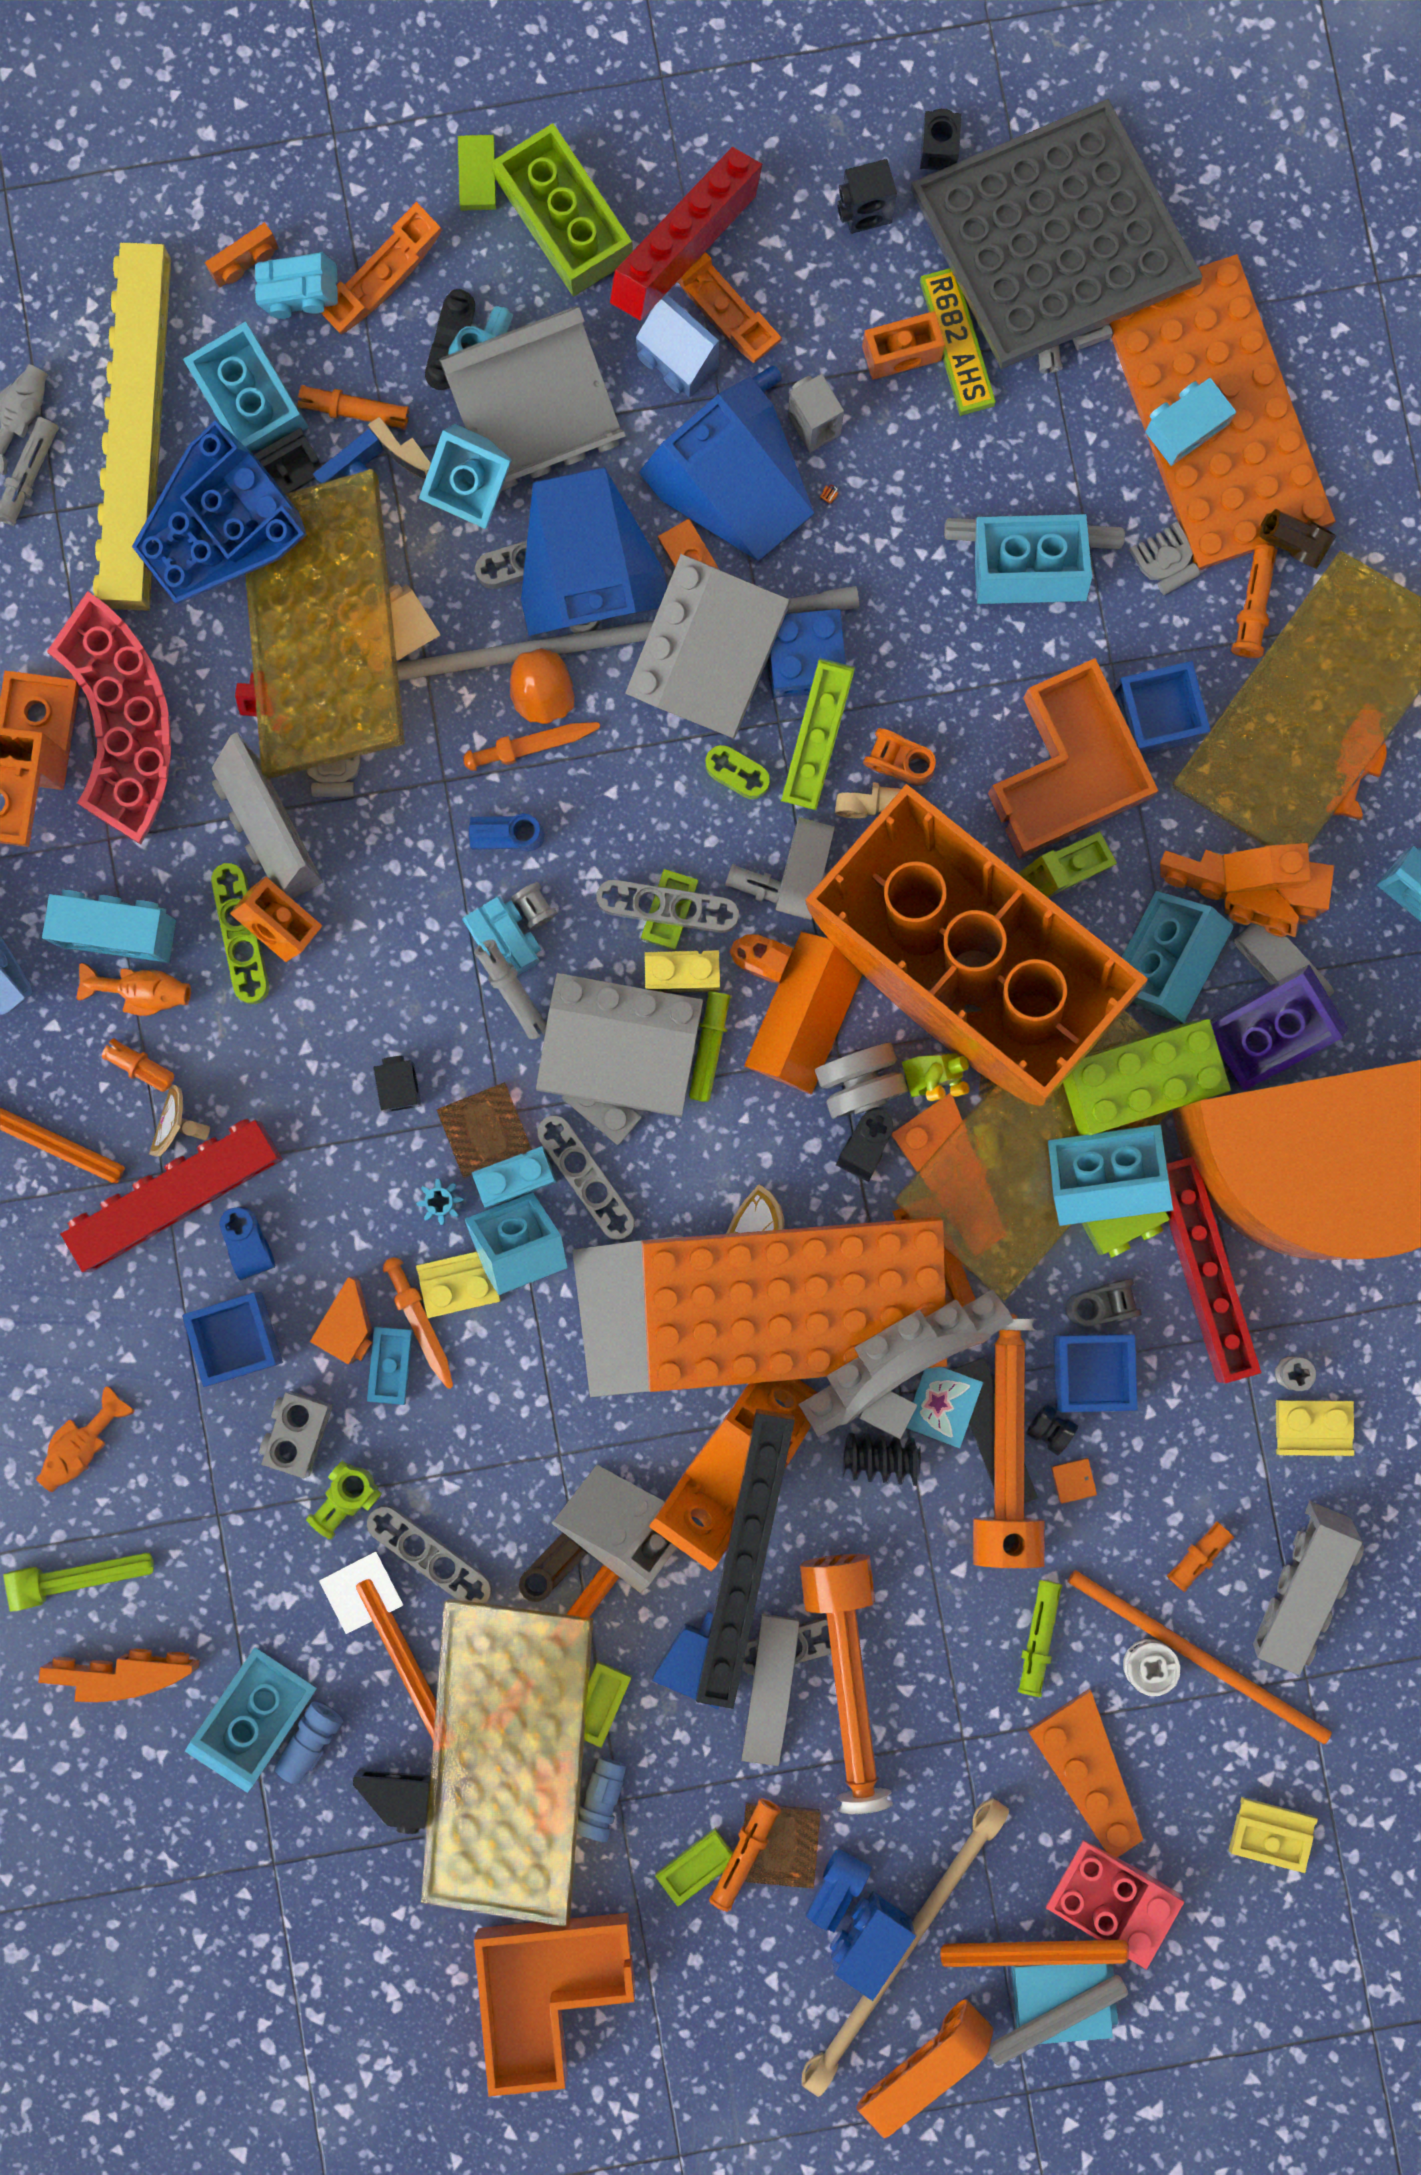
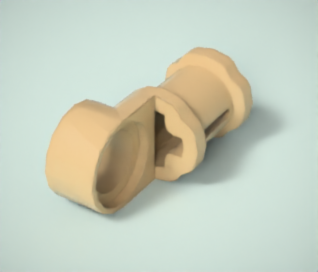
(861, 805)

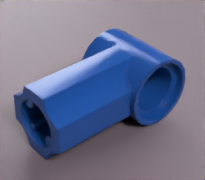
(502, 831)
(842, 1881)

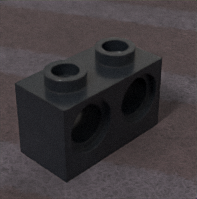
(867, 196)

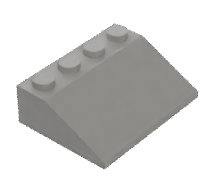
(708, 646)
(263, 819)
(619, 1045)
(613, 1317)

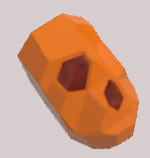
(761, 956)

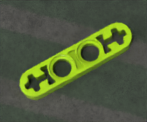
(236, 934)

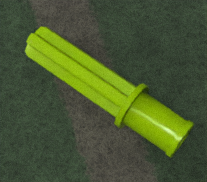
(709, 1046)

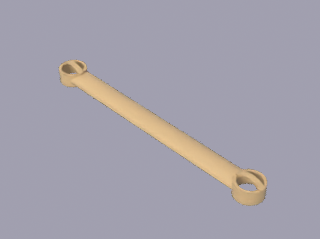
(984, 1828)

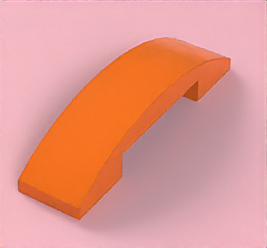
(385, 270)
(728, 311)

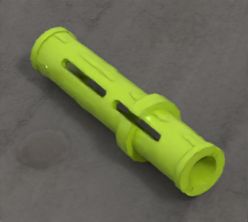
(1040, 1636)

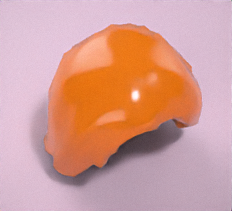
(541, 686)

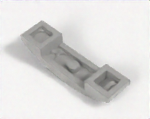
(770, 1690)

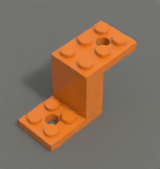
(32, 751)
(714, 1475)

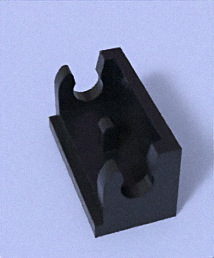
(290, 461)

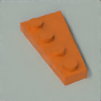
(927, 1131)
(1085, 1765)

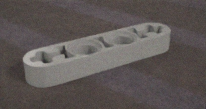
(668, 900)
(583, 1179)
(433, 1550)

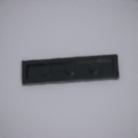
(983, 1421)

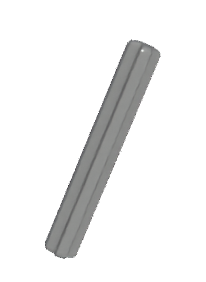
(1057, 2020)

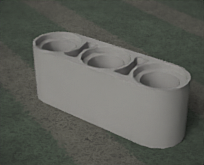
(804, 866)
(1274, 955)

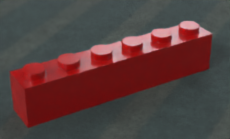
(685, 233)
(170, 1196)
(1209, 1275)

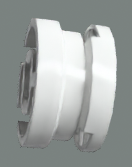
(1151, 1667)

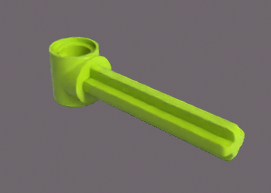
(31, 1586)

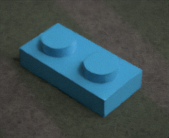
(390, 1365)

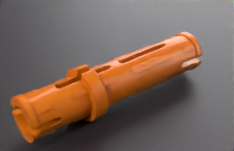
(353, 407)
(752, 1840)

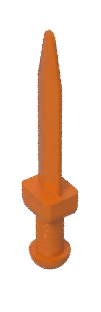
(507, 750)
(409, 1301)

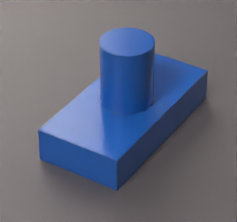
(350, 459)

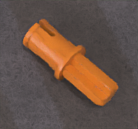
(138, 1065)

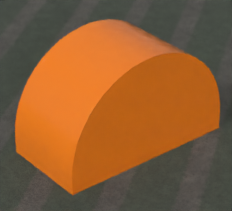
(955, 927)
(1315, 1163)

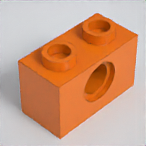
(903, 345)
(276, 919)

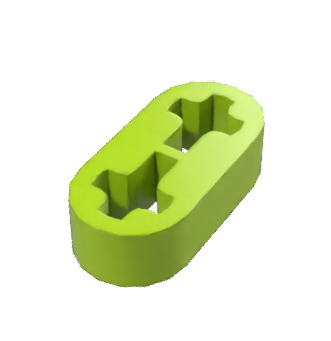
(732, 779)

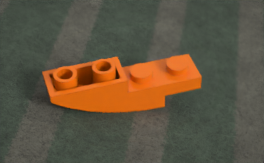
(1257, 907)
(133, 1676)

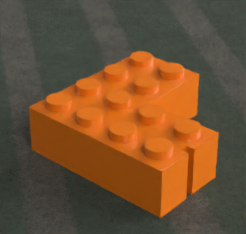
(1091, 768)
(530, 1977)

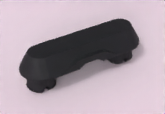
(456, 314)

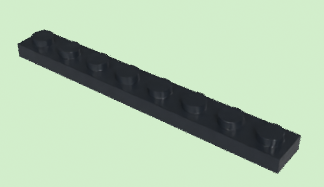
(745, 1558)

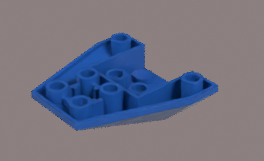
(733, 472)
(216, 518)
(585, 555)

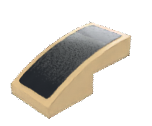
(407, 455)

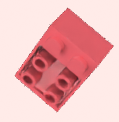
(1115, 1902)

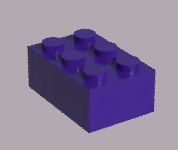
(1277, 1027)

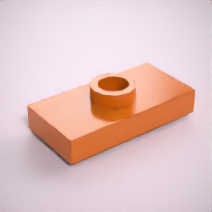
(686, 541)

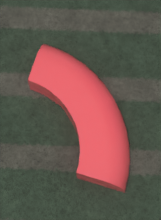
(127, 717)

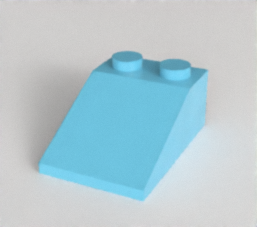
(250, 1720)

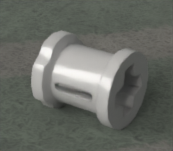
(534, 905)
(1302, 1381)

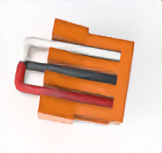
(829, 494)

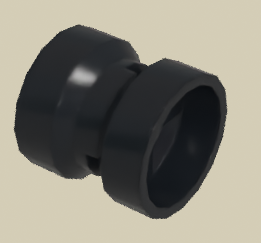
(1052, 1429)

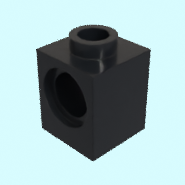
(937, 154)
(397, 1084)

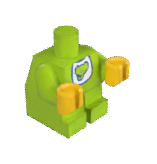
(932, 1071)

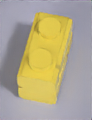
(682, 971)

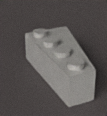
(1309, 1589)

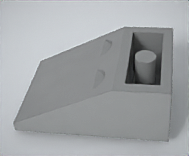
(613, 1523)

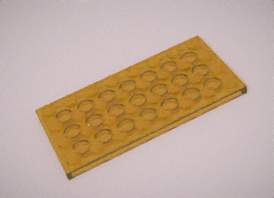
(326, 634)
(1312, 708)
(996, 1179)
(507, 1761)

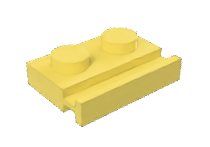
(455, 1285)
(1315, 1427)
(1273, 1835)

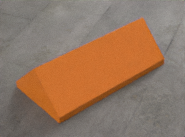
(804, 1013)

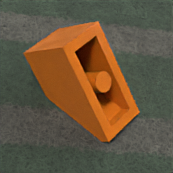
(1267, 868)
(346, 1325)

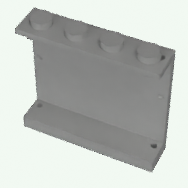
(535, 394)

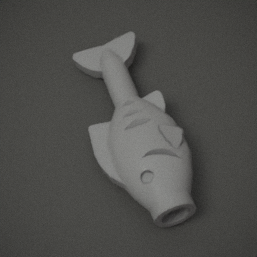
(19, 407)

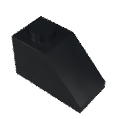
(396, 1798)

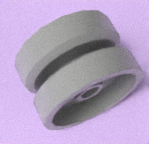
(861, 1079)

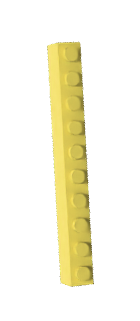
(134, 422)

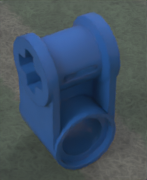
(249, 1250)

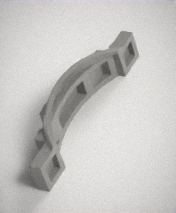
(901, 1354)

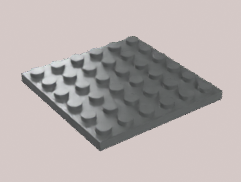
(1055, 233)

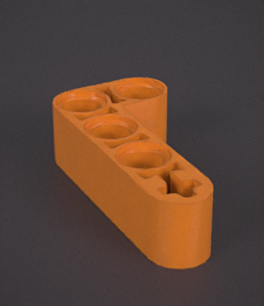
(928, 2071)

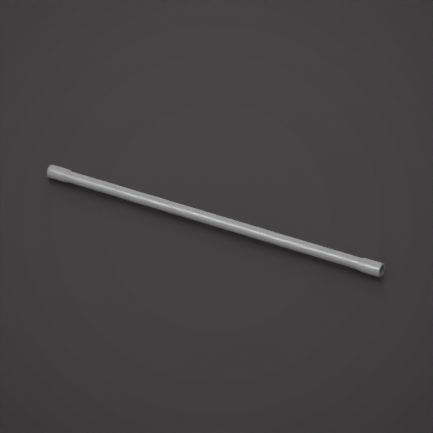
(840, 598)

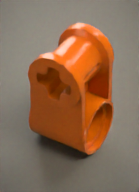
(898, 756)

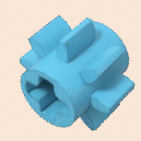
(433, 1194)

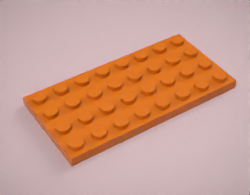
(1262, 454)
(782, 1299)

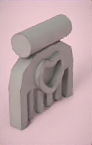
(1169, 562)
(334, 778)

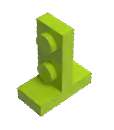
(1069, 866)

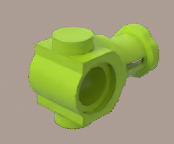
(342, 1500)

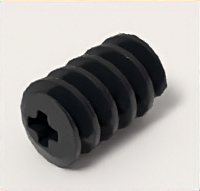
(882, 1458)

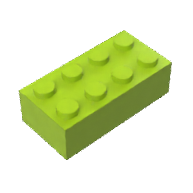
(562, 209)
(1146, 1077)

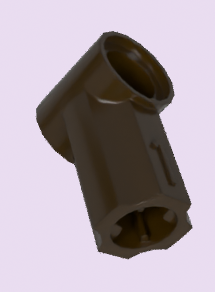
(1302, 540)
(554, 1565)

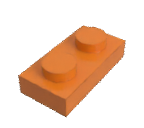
(250, 249)

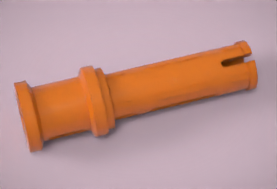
(1253, 617)

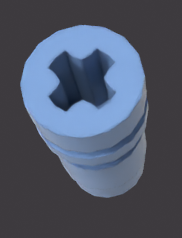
(307, 1744)
(600, 1800)

